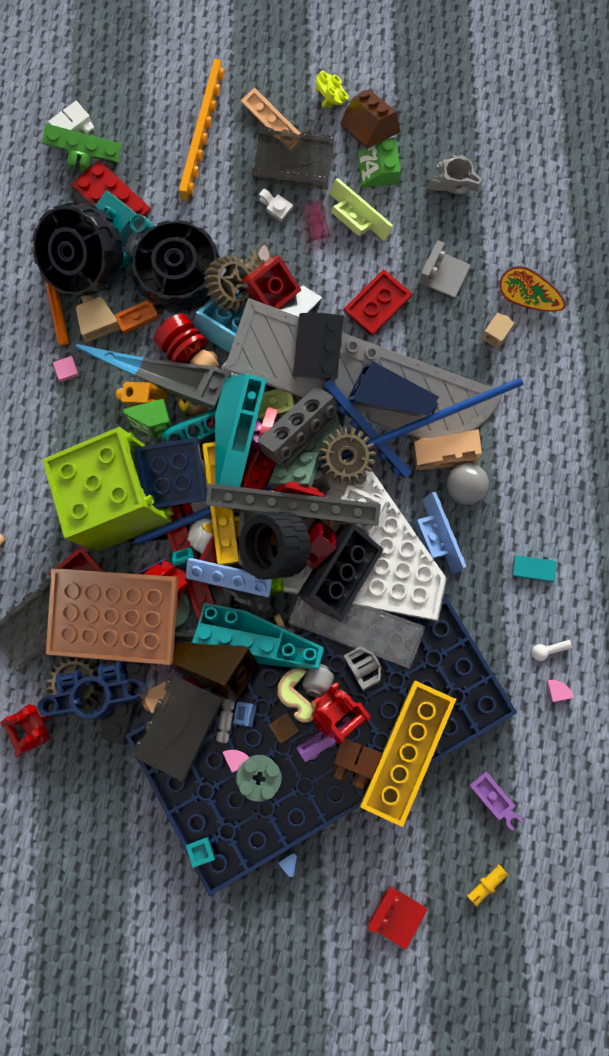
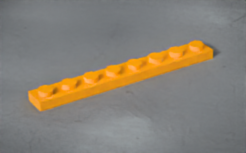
(200, 134)

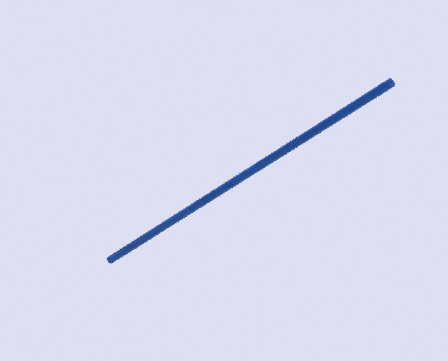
(346, 454)

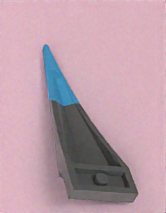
(188, 381)

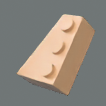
(447, 450)

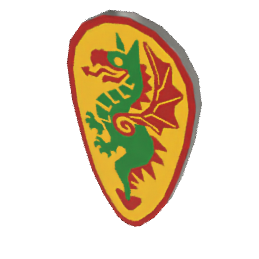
(530, 290)

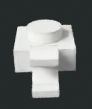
(277, 206)

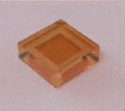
(283, 728)

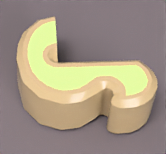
(292, 698)

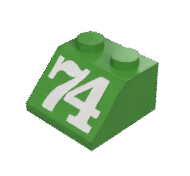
(380, 164)
(150, 418)

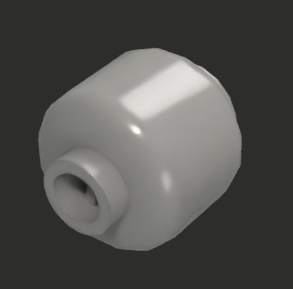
(317, 681)

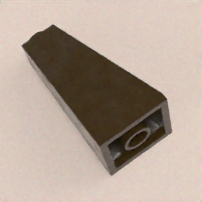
(217, 667)

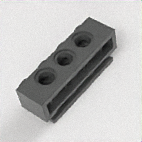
(297, 424)

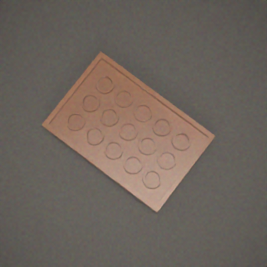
(112, 616)

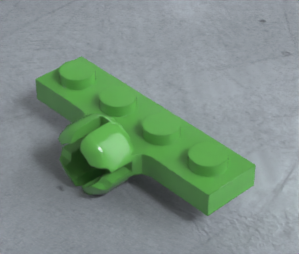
(81, 146)

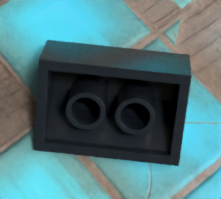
(318, 345)

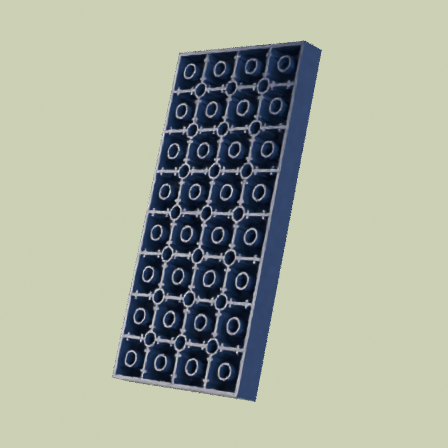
(309, 797)

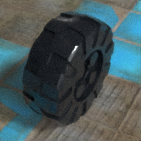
(77, 249)
(172, 265)

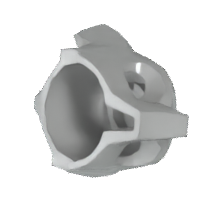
(456, 176)

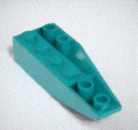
(235, 426)
(265, 640)

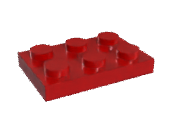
(377, 302)

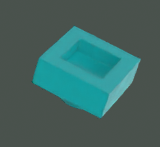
(200, 852)

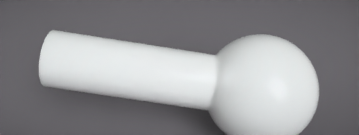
(541, 652)

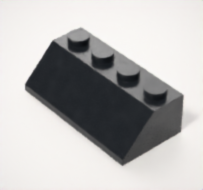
(341, 575)

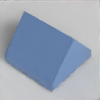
(244, 714)
(288, 863)

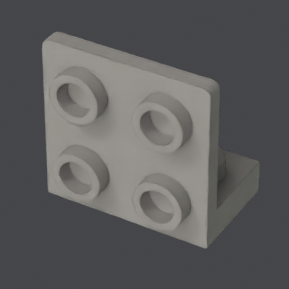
(443, 272)

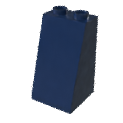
(388, 391)

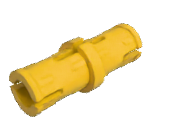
(487, 885)

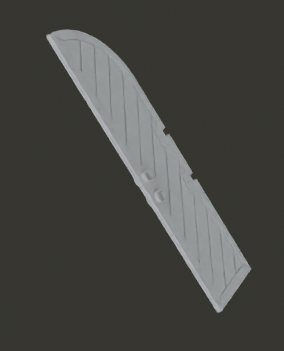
(267, 347)

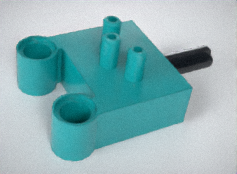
(123, 218)

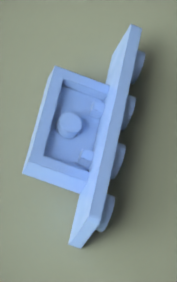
(437, 535)
(227, 577)

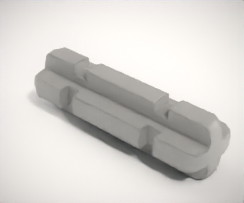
(225, 721)

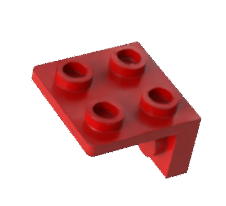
(397, 917)

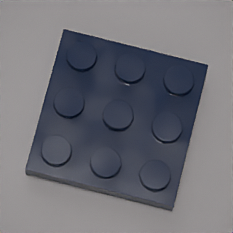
(172, 472)

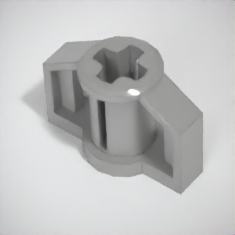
(364, 668)

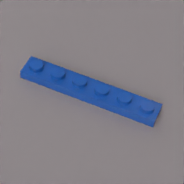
(359, 423)

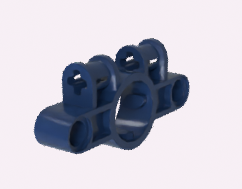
(72, 686)

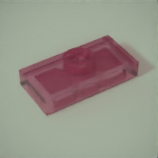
(316, 220)

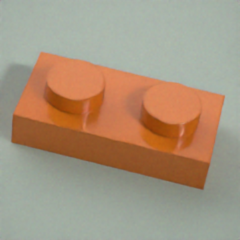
(136, 316)

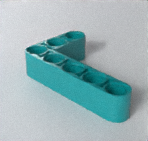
(198, 421)

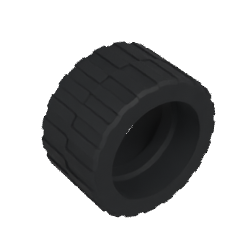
(292, 545)

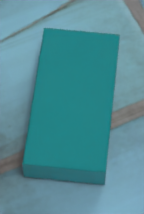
(534, 568)

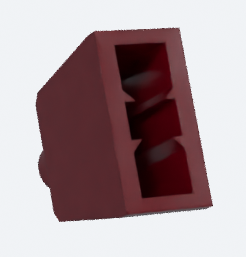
(322, 543)

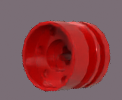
(179, 339)

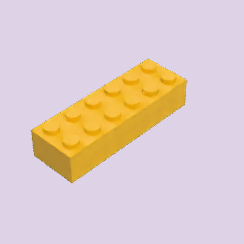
(407, 753)

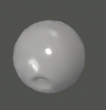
(467, 483)

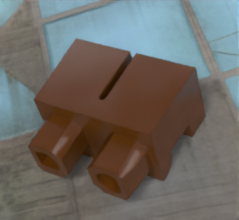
(365, 765)

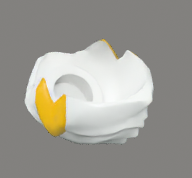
(201, 534)

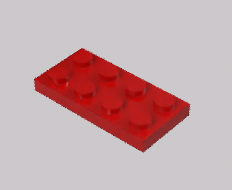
(99, 179)

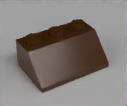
(370, 119)

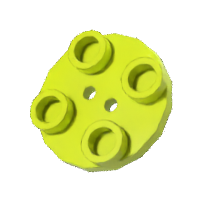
(331, 89)

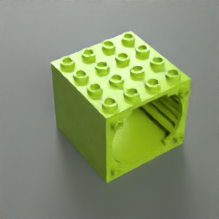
(101, 492)

